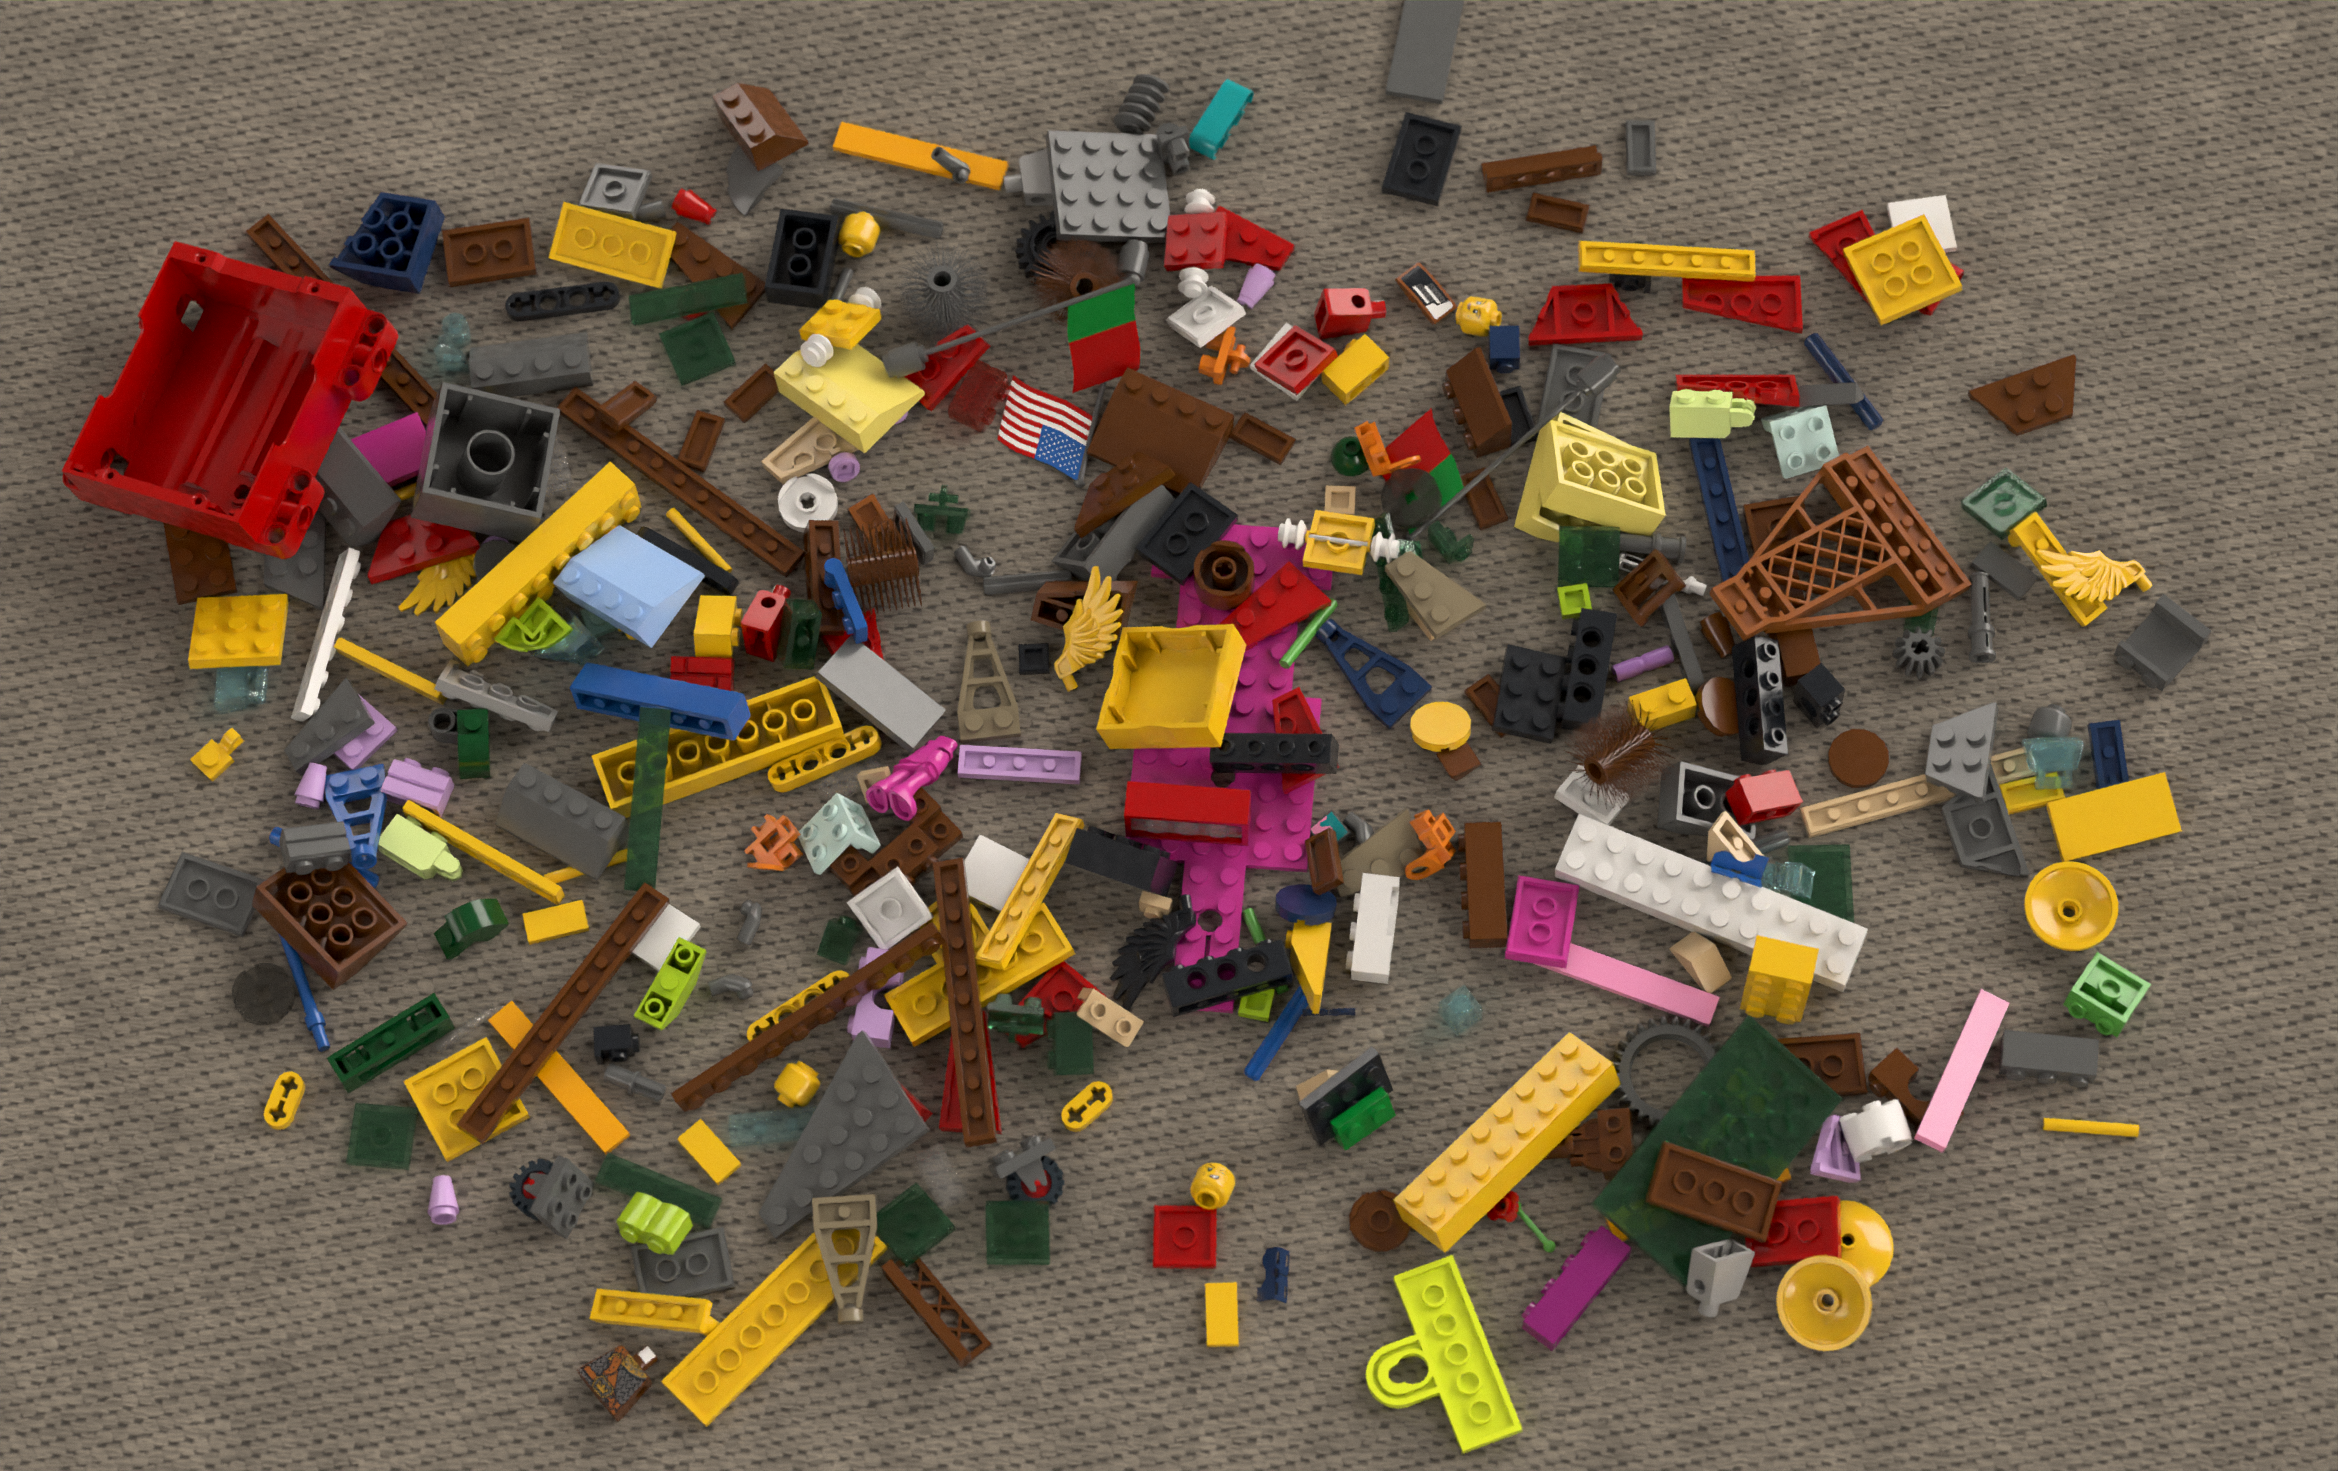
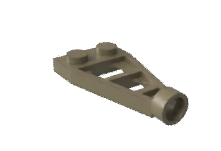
(989, 722)
(840, 1214)

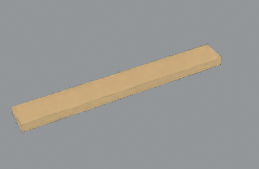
(1899, 797)

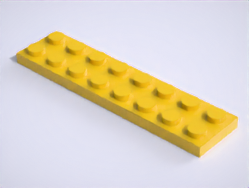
(762, 1327)

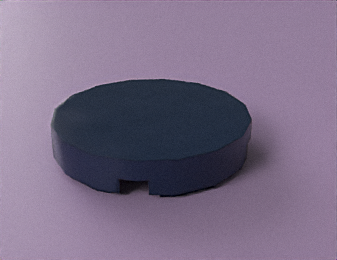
(1303, 904)

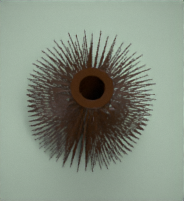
(1068, 276)
(883, 566)
(1619, 754)

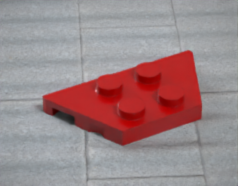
(1583, 316)
(415, 545)

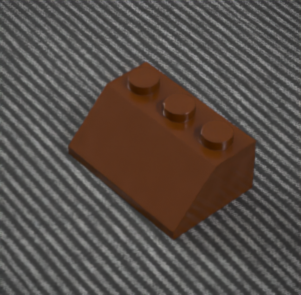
(758, 124)
(1478, 404)

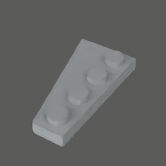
(496, 697)

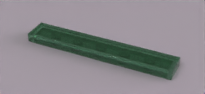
(647, 797)

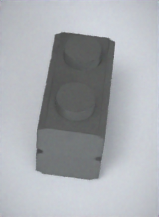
(314, 847)

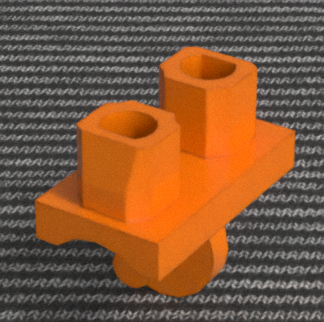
(1217, 366)

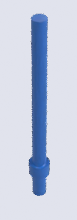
(314, 1019)

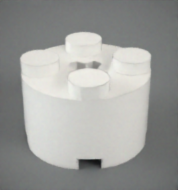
(1876, 1130)

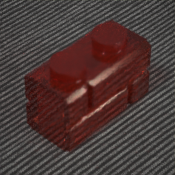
(979, 396)

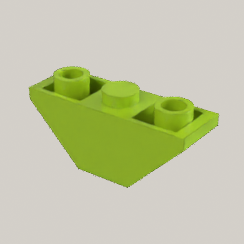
(672, 985)

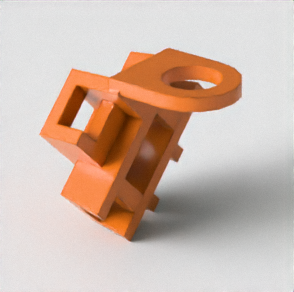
(1376, 453)
(1435, 835)
(779, 846)

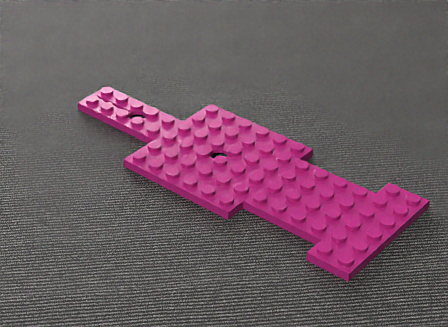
(1278, 821)

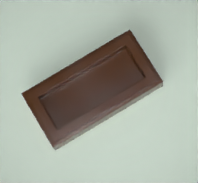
(1557, 212)
(753, 394)
(626, 406)
(1262, 438)
(701, 440)
(1484, 501)
(1484, 697)
(1324, 861)

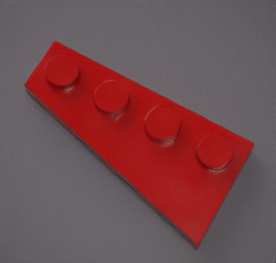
(1841, 234)
(1276, 605)
(950, 1111)

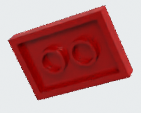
(1800, 1231)

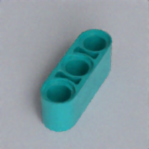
(1219, 118)

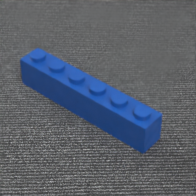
(692, 705)

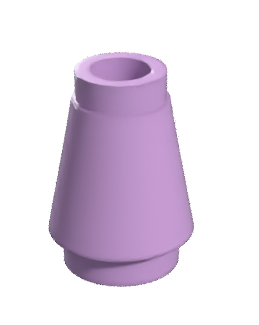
(1256, 284)
(312, 786)
(443, 1202)

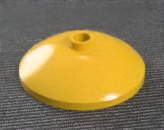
(2074, 888)
(1871, 1239)
(1805, 1312)

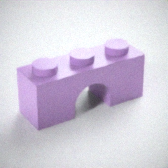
(870, 1018)

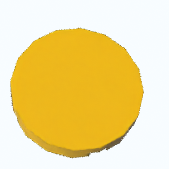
(1440, 726)

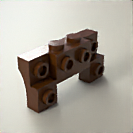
(912, 851)

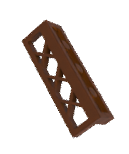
(1541, 168)
(820, 544)
(930, 1317)

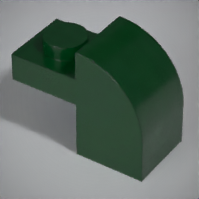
(473, 743)
(470, 923)

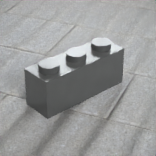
(2048, 1058)

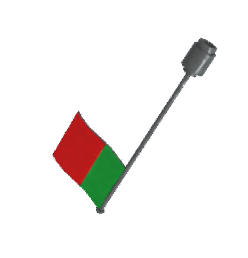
(1099, 335)
(1436, 459)

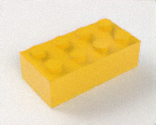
(1779, 979)

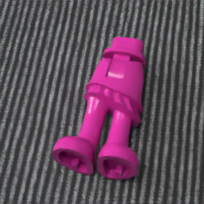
(909, 775)

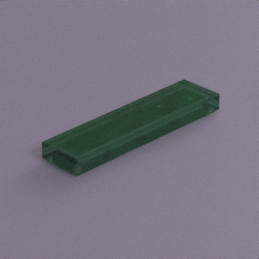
(688, 299)
(632, 1178)

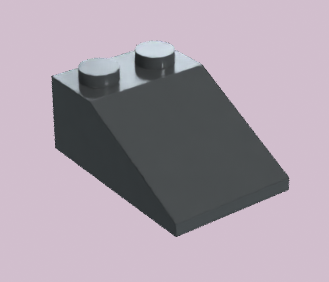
(1694, 800)

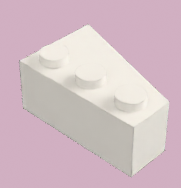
(1374, 928)

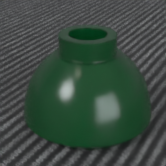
(1349, 457)

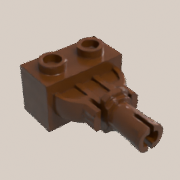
(1599, 1143)

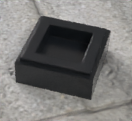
(1034, 659)

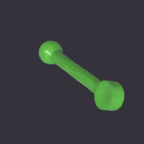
(1548, 1245)

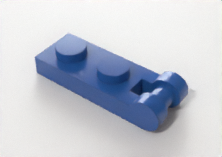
(845, 599)

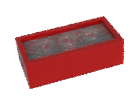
(1187, 813)

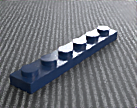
(1719, 505)

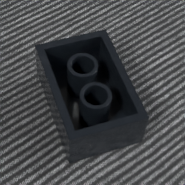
(802, 259)
(1122, 860)

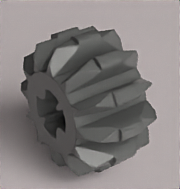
(1927, 660)

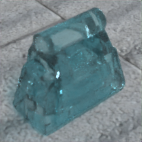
(233, 690)
(2053, 755)

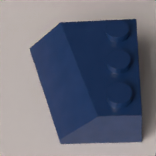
(392, 243)

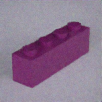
(1576, 1287)

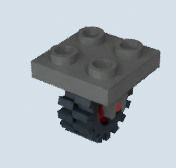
(1029, 1172)
(552, 1193)

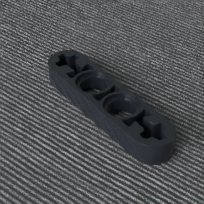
(562, 297)
(714, 575)

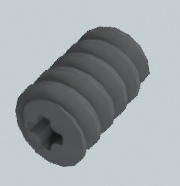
(1140, 104)

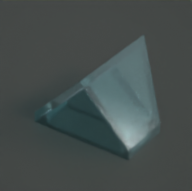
(577, 647)

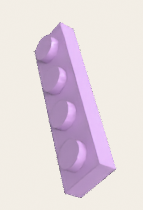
(1019, 764)

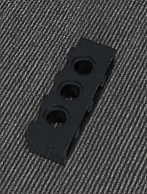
(1594, 626)
(1759, 700)
(1276, 753)
(1217, 991)

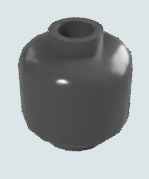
(2049, 722)

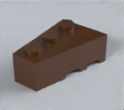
(1057, 601)

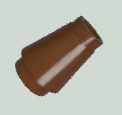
(1718, 633)

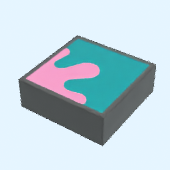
(1331, 821)

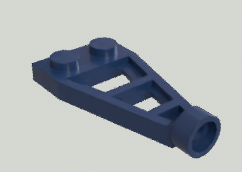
(1397, 698)

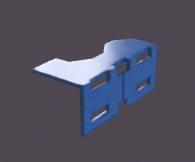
(1753, 868)

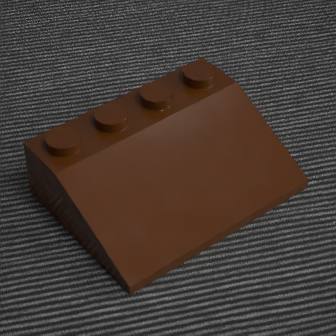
(1163, 425)
(329, 919)

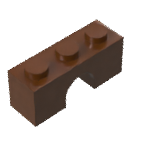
(1891, 1081)

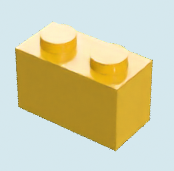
(1355, 369)
(717, 626)
(1667, 703)

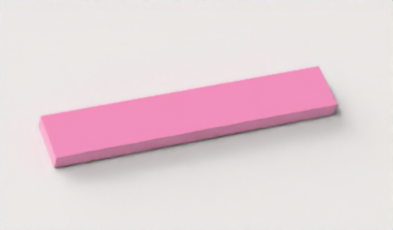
(1639, 985)
(1961, 1071)

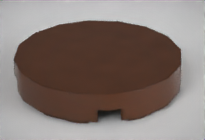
(1718, 706)
(1858, 758)
(1375, 1230)

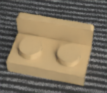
(1108, 1017)

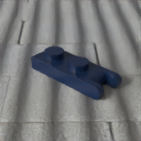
(2108, 753)

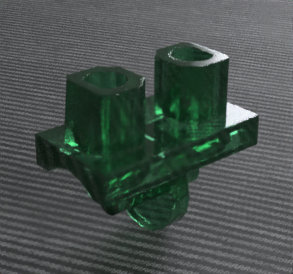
(955, 516)
(1015, 1018)

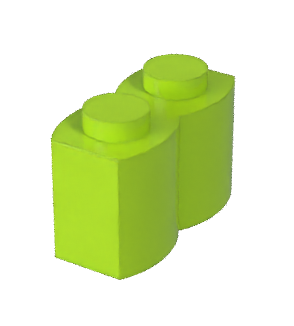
(654, 1223)

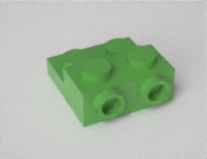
(2106, 995)

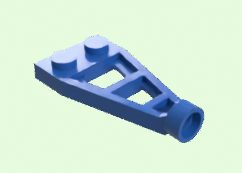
(354, 786)

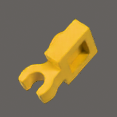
(216, 758)

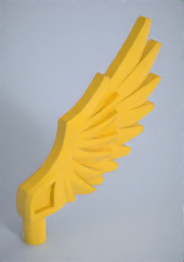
(2091, 574)
(441, 584)
(1088, 629)

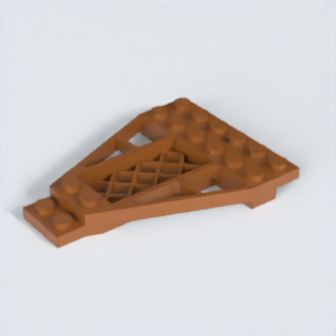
(1886, 526)

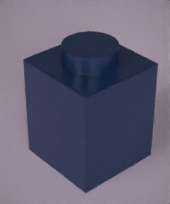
(1504, 348)

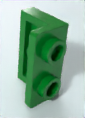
(1363, 1118)

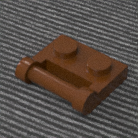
(1643, 582)

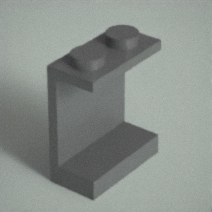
(2162, 644)

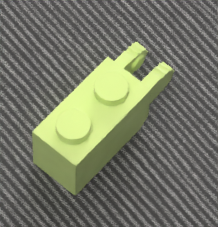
(1708, 413)
(418, 850)

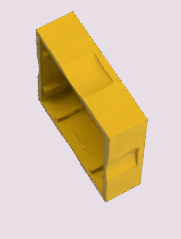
(1171, 687)

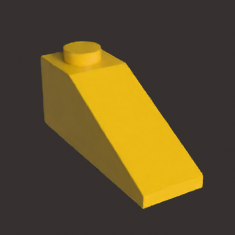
(1309, 958)

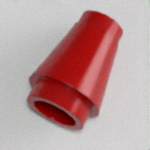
(693, 207)

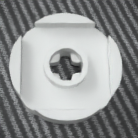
(804, 488)

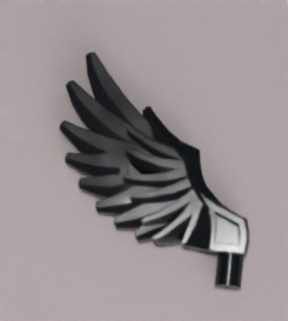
(1150, 951)

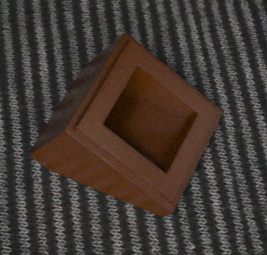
(1459, 761)

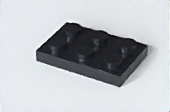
(1421, 159)
(1184, 531)
(1529, 694)
(1342, 1092)

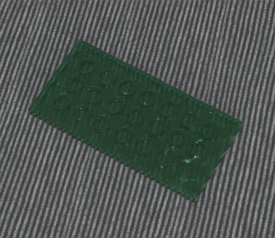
(1744, 1108)

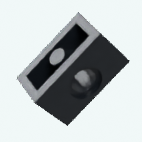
(1819, 696)

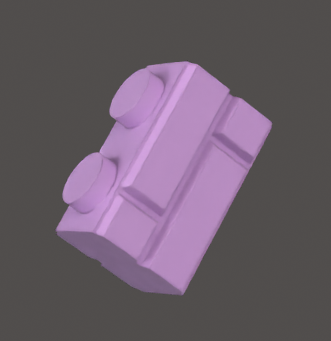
(423, 787)

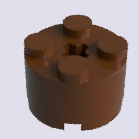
(1220, 559)

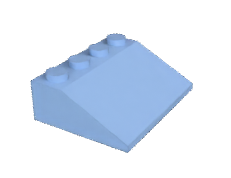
(629, 584)

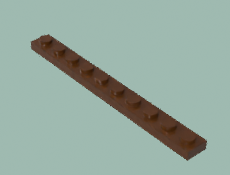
(292, 260)
(684, 485)
(964, 1003)
(563, 1013)
(801, 1022)

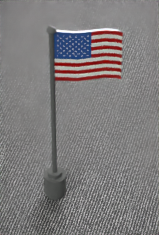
(1049, 426)

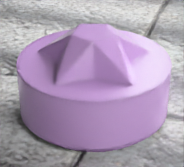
(844, 467)

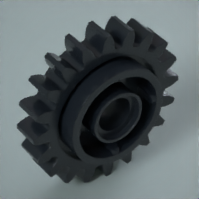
(1037, 239)

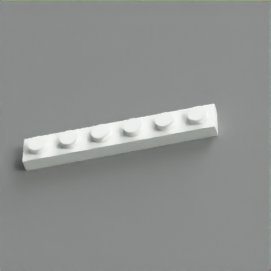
(330, 624)

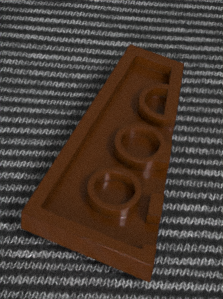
(704, 262)

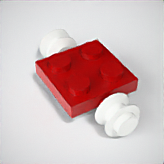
(1196, 242)

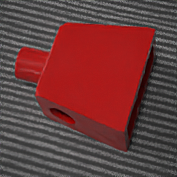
(1346, 312)
(763, 623)

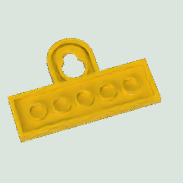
(923, 1000)

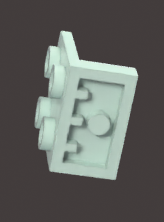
(1802, 439)
(834, 829)

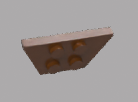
(2031, 397)
(1119, 489)

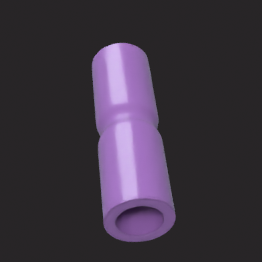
(1646, 662)

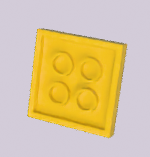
(1902, 269)
(238, 631)
(448, 1091)

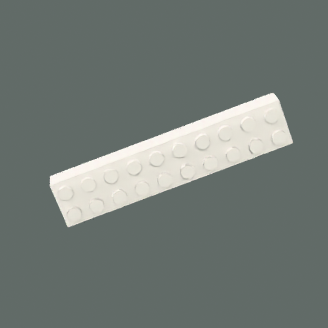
(1704, 901)

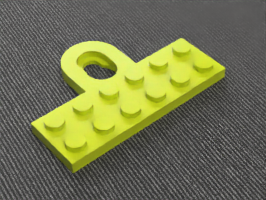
(1456, 1356)

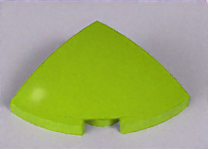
(535, 630)

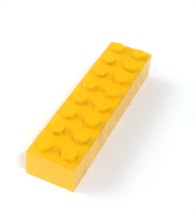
(535, 563)
(778, 728)
(1507, 1142)

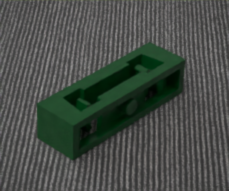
(391, 1043)

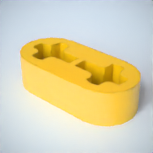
(291, 1103)
(1092, 1111)

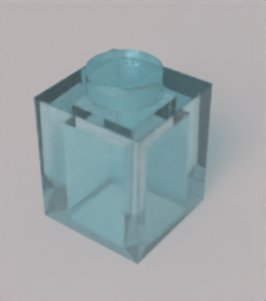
(1460, 1010)

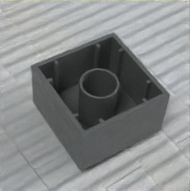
(485, 462)

